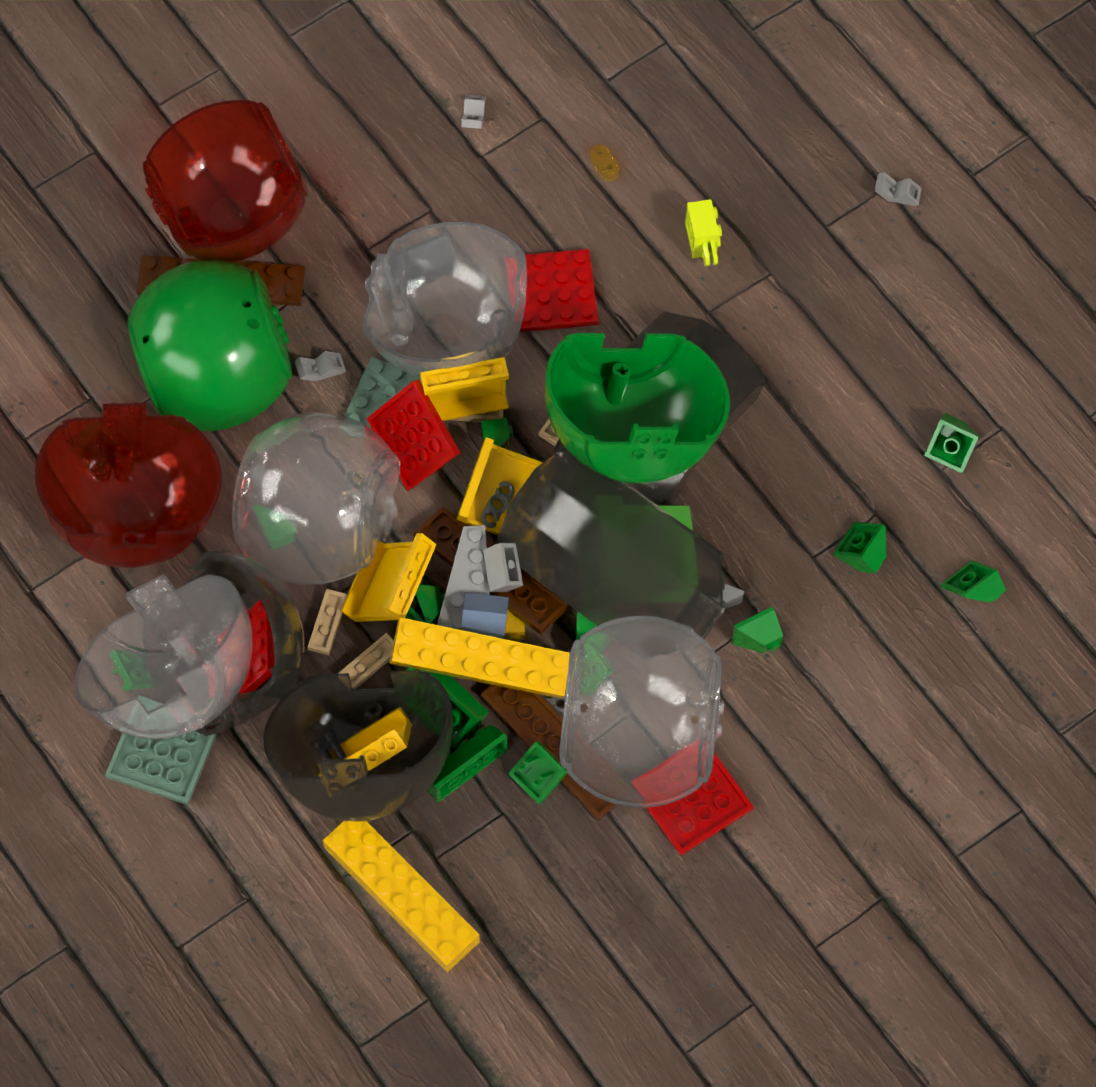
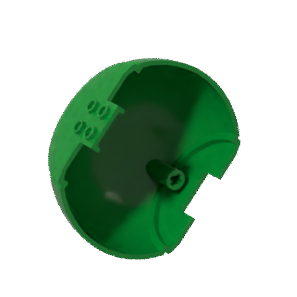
(210, 344)
(635, 409)

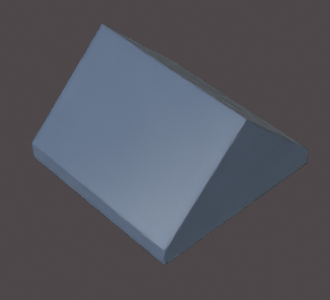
(485, 614)

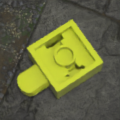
(703, 230)

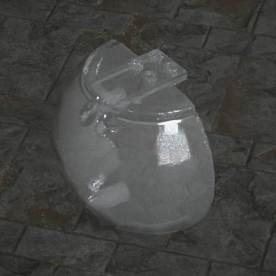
(446, 297)
(315, 497)
(169, 660)
(640, 691)

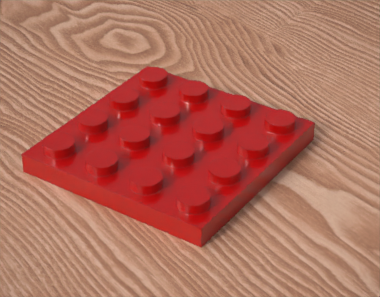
(559, 291)
(414, 434)
(263, 649)
(703, 812)

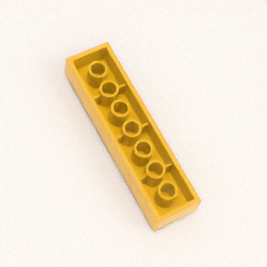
(480, 658)
(402, 892)

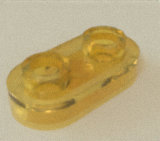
(604, 161)

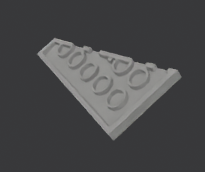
(466, 576)

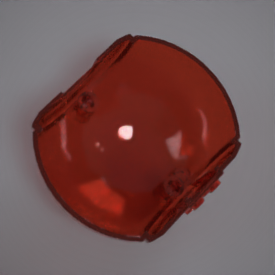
(225, 181)
(128, 485)

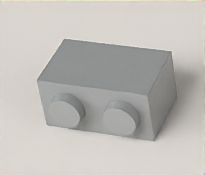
(503, 567)

